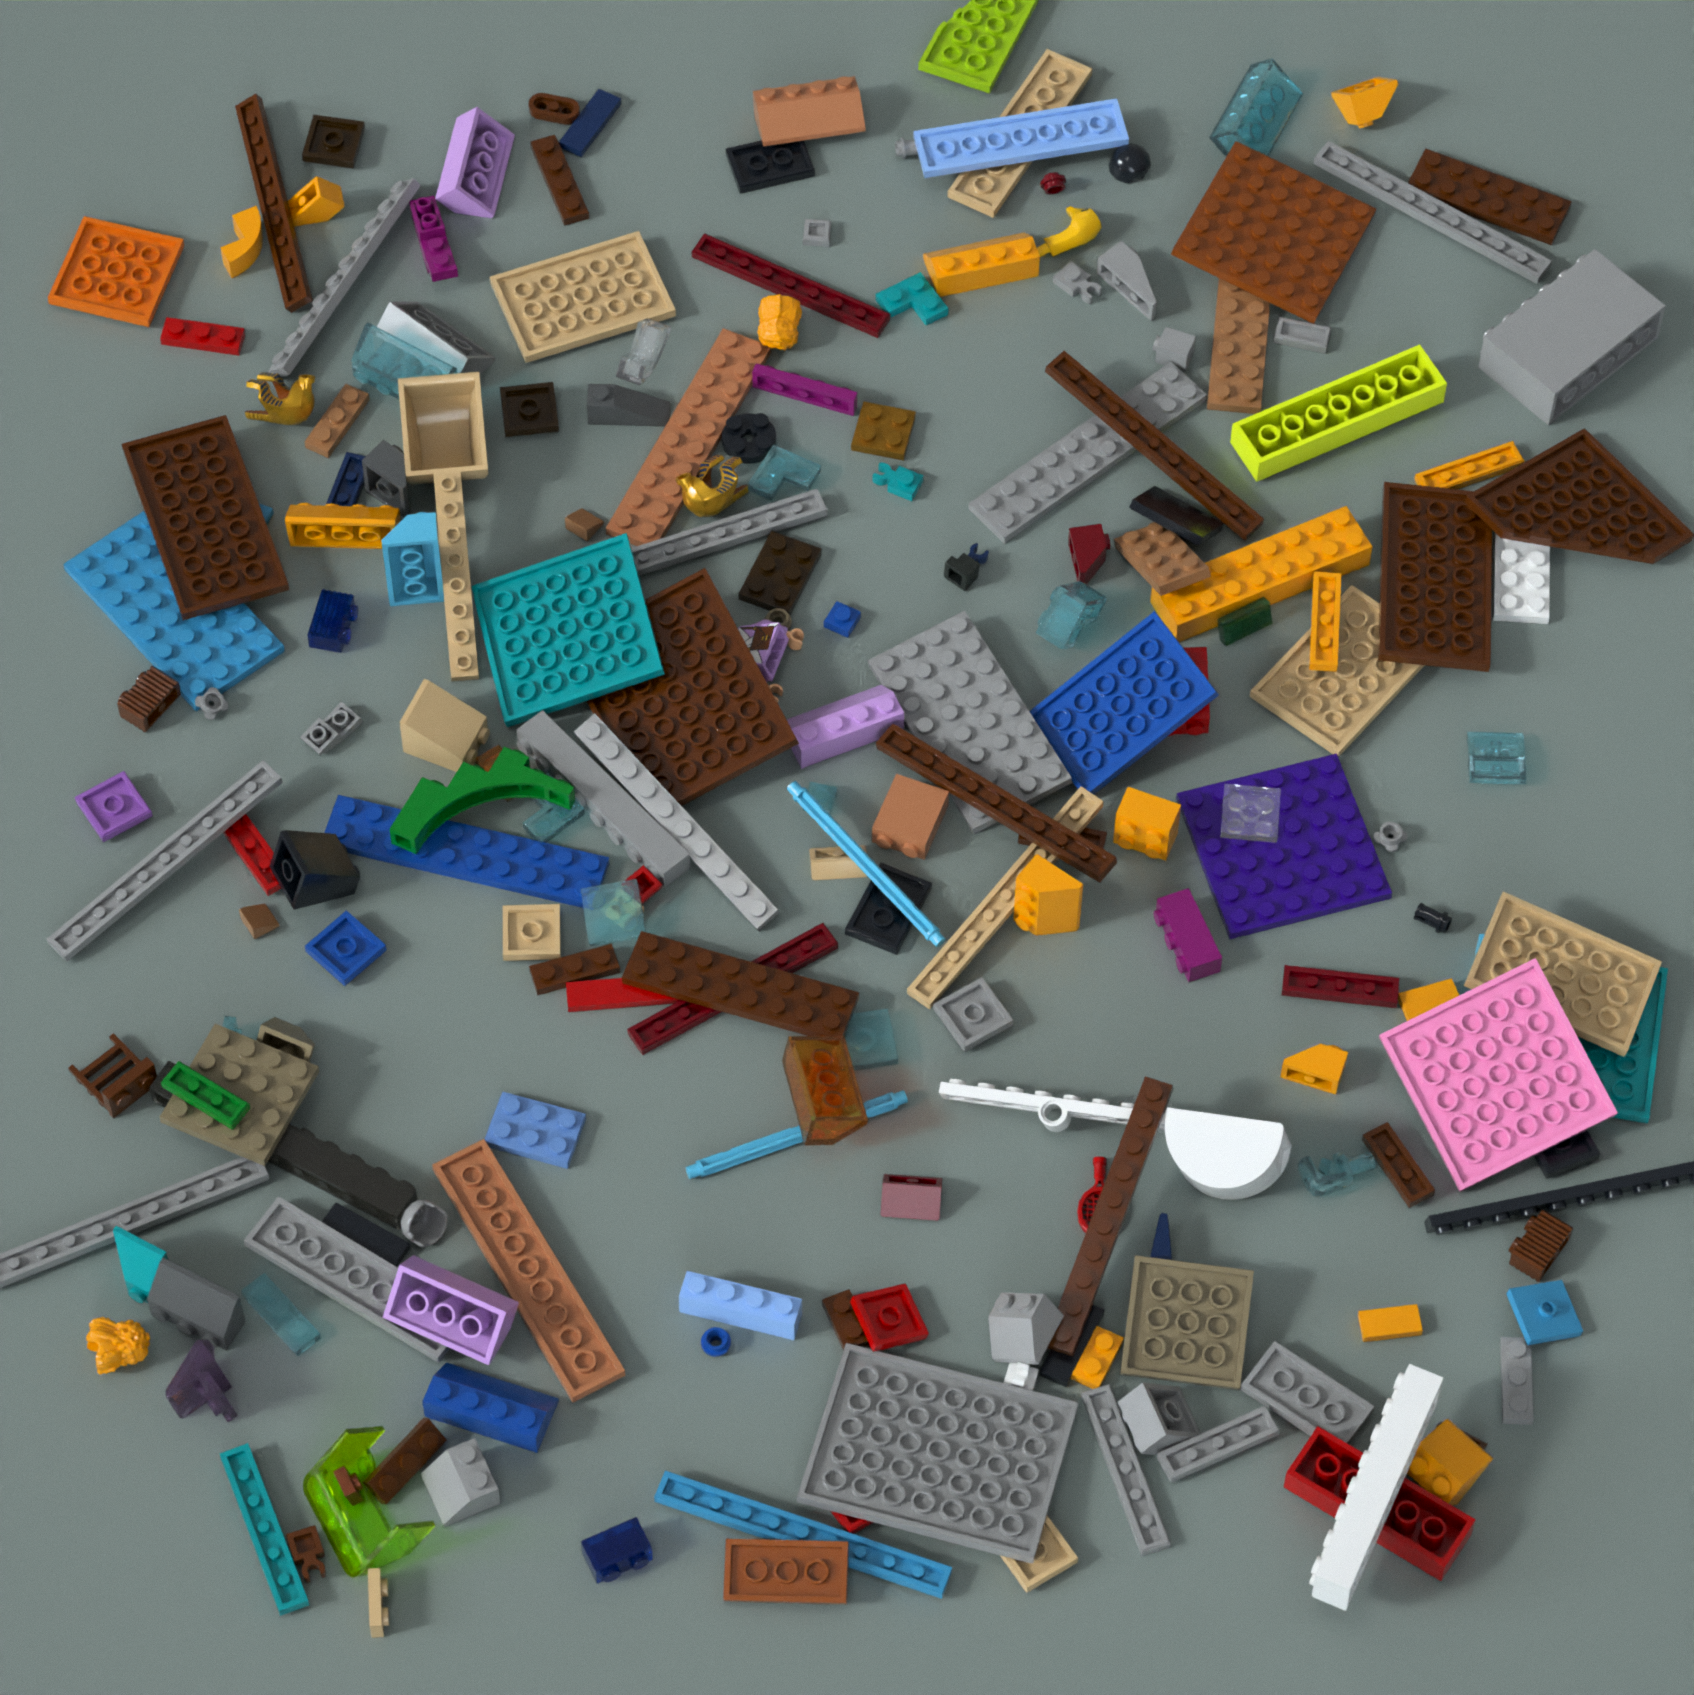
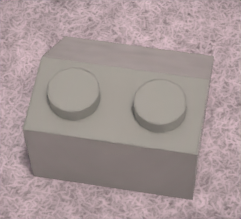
(1022, 1327)
(1157, 1417)
(460, 1483)

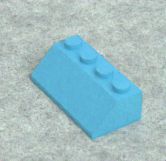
(413, 561)

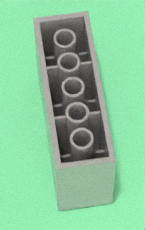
(1571, 336)

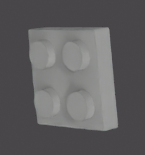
(973, 1014)

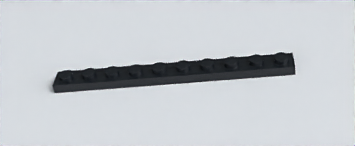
(1558, 1199)

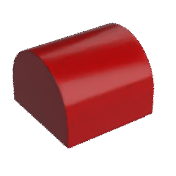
(647, 883)

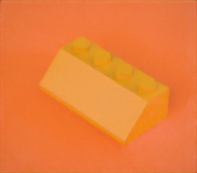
(983, 264)
(340, 525)

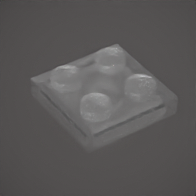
(1250, 813)

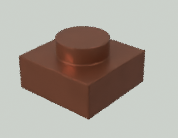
(350, 1485)

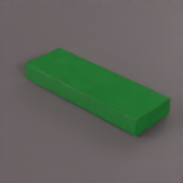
(205, 1095)

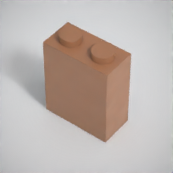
(910, 817)

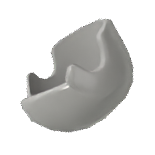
(424, 1222)

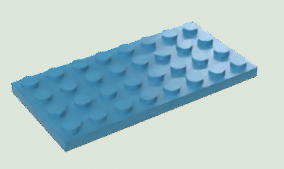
(133, 590)

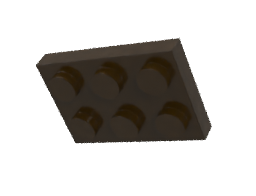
(779, 573)

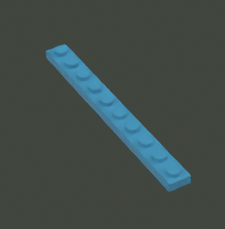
(778, 1524)

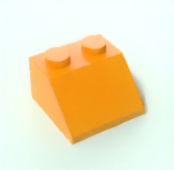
(1448, 1463)

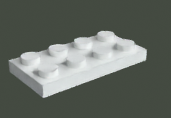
(1521, 581)

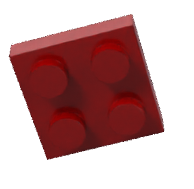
(889, 1317)

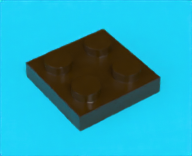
(333, 141)
(529, 409)

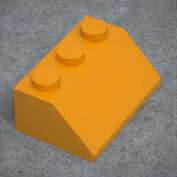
(1047, 899)

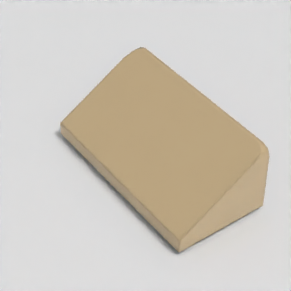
(833, 864)

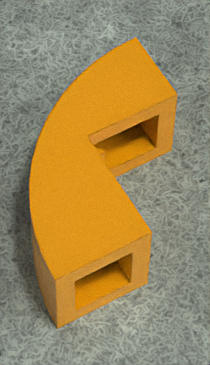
(243, 253)

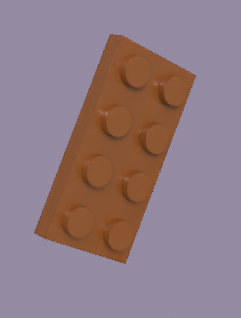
(786, 1571)

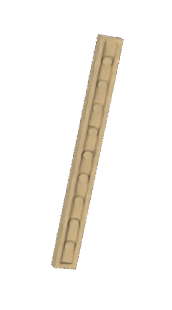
(993, 909)

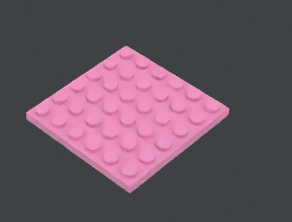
(1497, 1075)

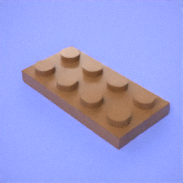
(1161, 558)

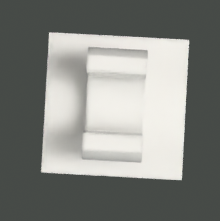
(1021, 1376)

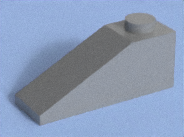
(1125, 273)

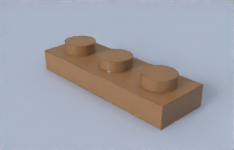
(337, 420)

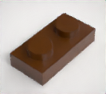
(844, 1319)

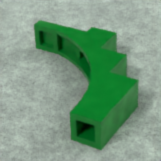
(508, 777)

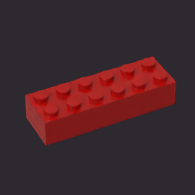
(1419, 1523)

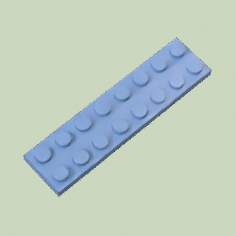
(1020, 138)

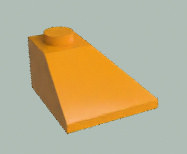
(1365, 100)

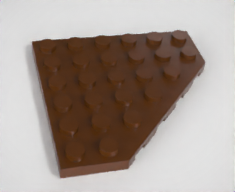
(1580, 502)

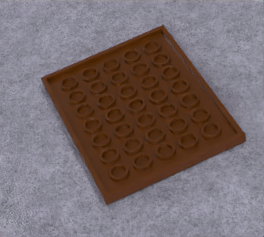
(710, 708)

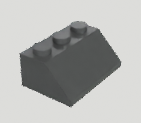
(195, 1305)

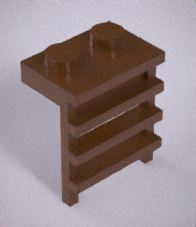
(126, 1088)

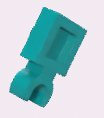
(901, 482)

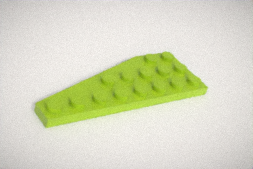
(977, 42)

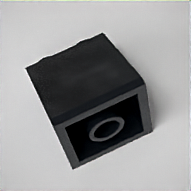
(313, 868)

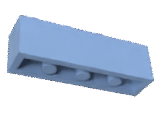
(740, 1305)

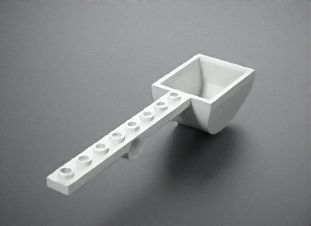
(1213, 1151)

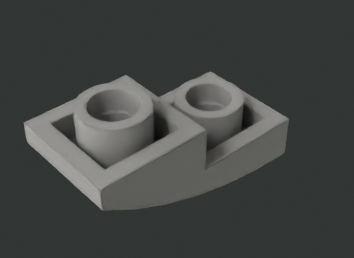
(331, 731)

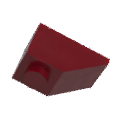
(1088, 550)

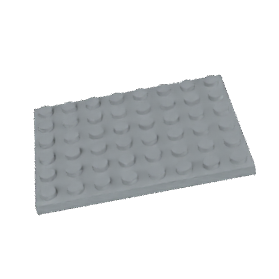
(938, 1453)

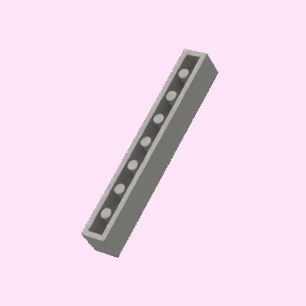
(603, 799)

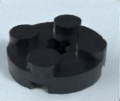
(748, 424)

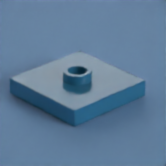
(1544, 1312)

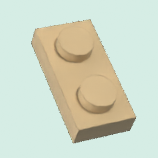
(377, 1613)

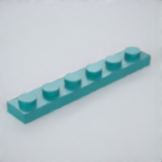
(264, 1529)

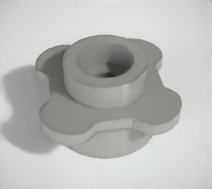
(217, 698)
(1390, 829)

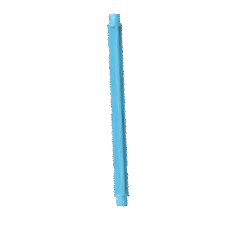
(866, 864)
(780, 1140)

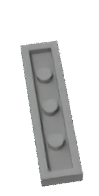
(1217, 1444)

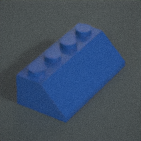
(489, 1406)

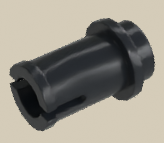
(1433, 918)

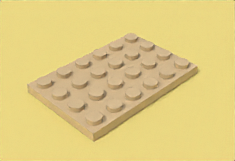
(582, 296)
(1338, 704)
(1591, 975)

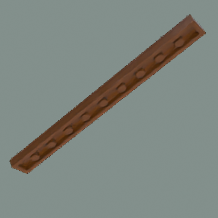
(273, 203)
(1154, 445)
(996, 803)
(1110, 1213)

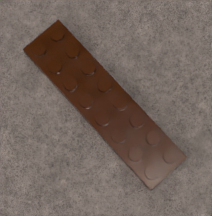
(739, 987)

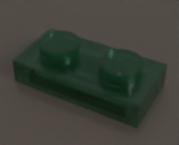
(1244, 621)

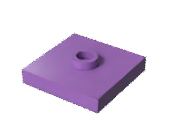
(113, 806)

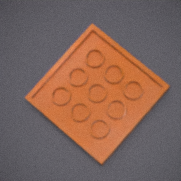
(116, 271)

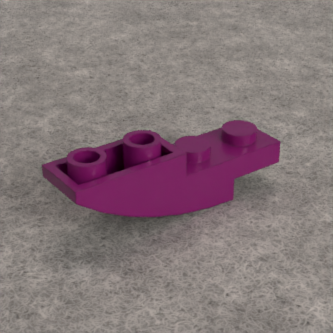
(433, 239)

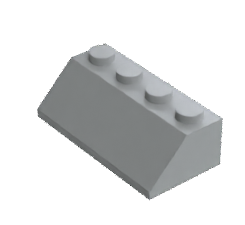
(435, 336)

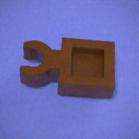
(306, 1549)

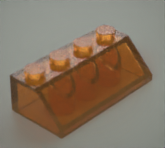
(823, 1088)

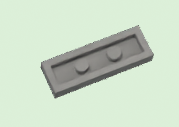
(1516, 1381)

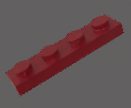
(1340, 986)

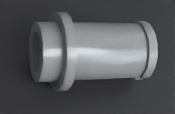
(905, 148)

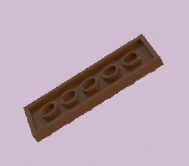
(1491, 196)

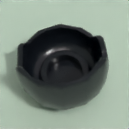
(1129, 163)

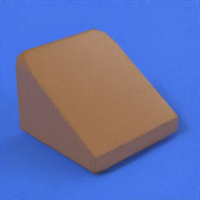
(583, 524)
(258, 919)

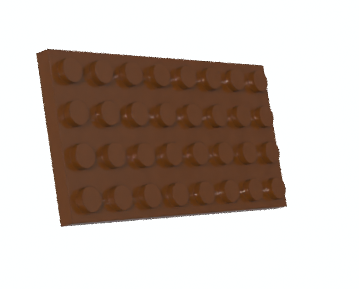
(205, 517)
(1434, 579)

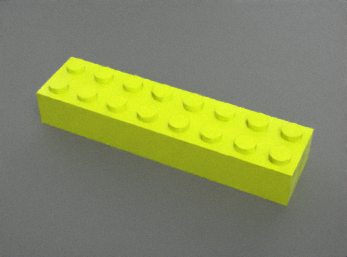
(1338, 413)

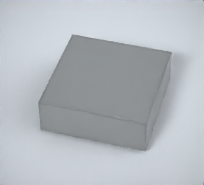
(817, 232)

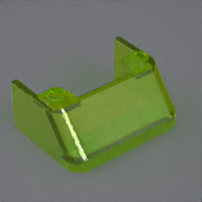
(359, 1531)

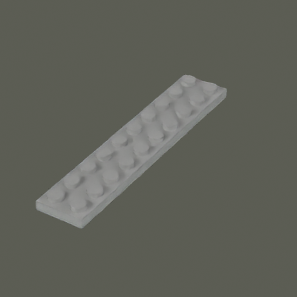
(1081, 456)

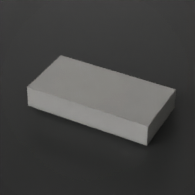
(1302, 335)

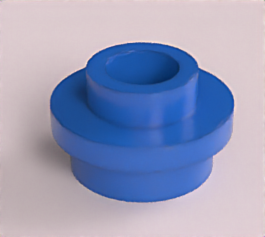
(715, 1334)

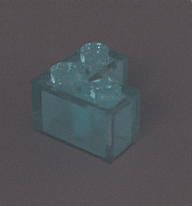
(1068, 612)

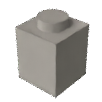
(1175, 348)

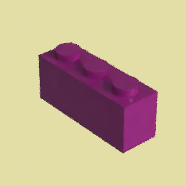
(1187, 935)

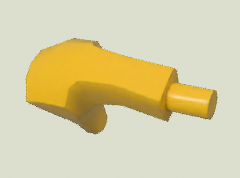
(1083, 229)

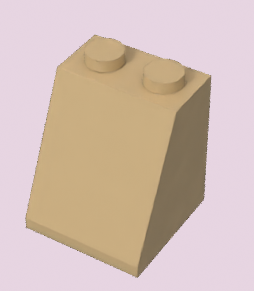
(442, 728)

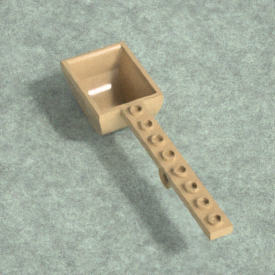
(444, 447)

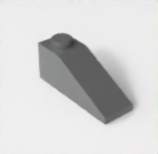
(622, 406)

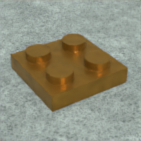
(883, 430)

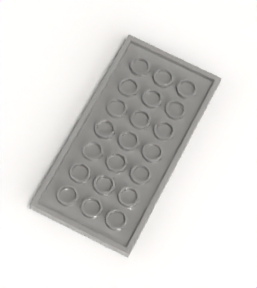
(970, 712)

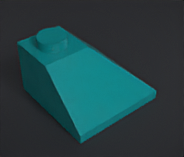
(138, 1263)

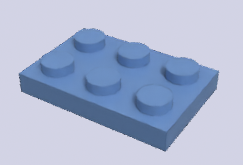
(535, 1130)

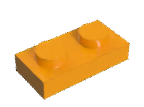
(1097, 1358)

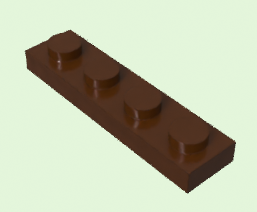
(559, 180)

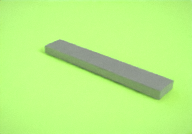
(1125, 1470)

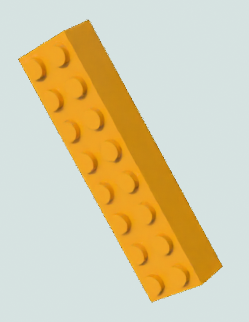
(1267, 569)

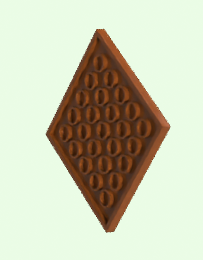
(1274, 232)

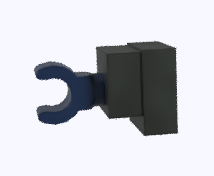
(966, 568)

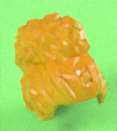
(779, 321)
(117, 1343)

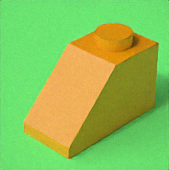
(316, 202)
(1316, 1067)

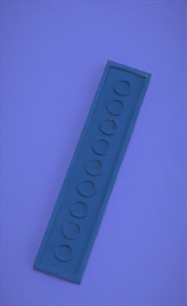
(471, 853)

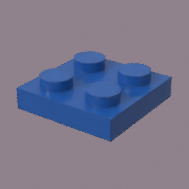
(345, 948)

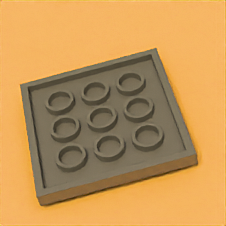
(258, 1074)
(1187, 1322)

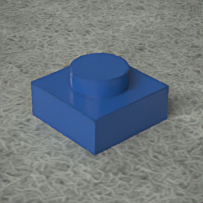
(842, 619)

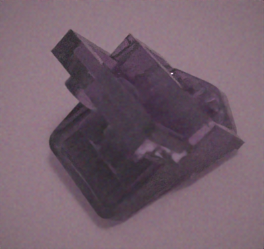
(200, 1382)

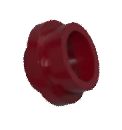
(1053, 183)

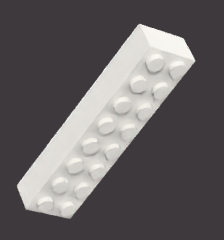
(1375, 1487)

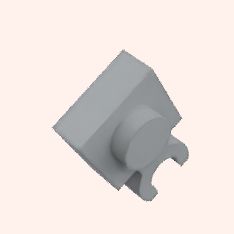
(1076, 280)

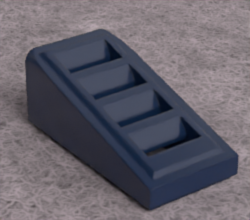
(1162, 1245)

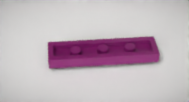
(804, 389)

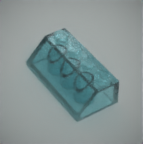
(1257, 109)
(385, 358)

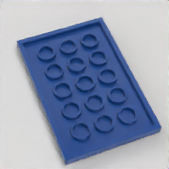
(1122, 704)

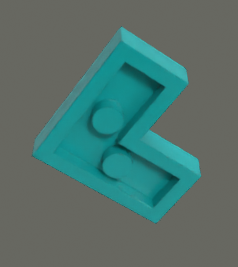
(916, 294)

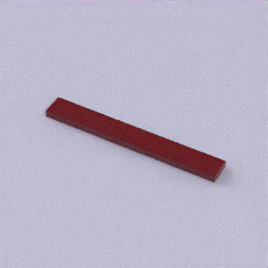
(788, 283)
(686, 1015)

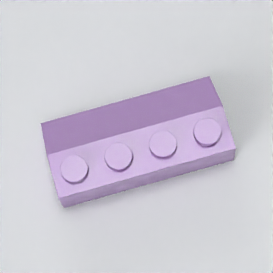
(475, 165)
(845, 725)
(450, 1309)

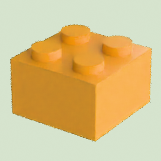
(1146, 823)

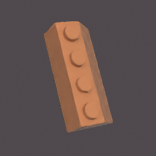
(808, 111)

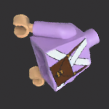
(767, 644)

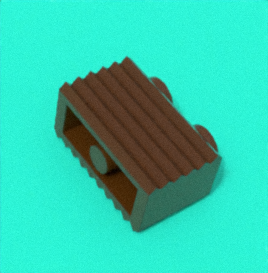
(148, 698)
(1540, 1245)

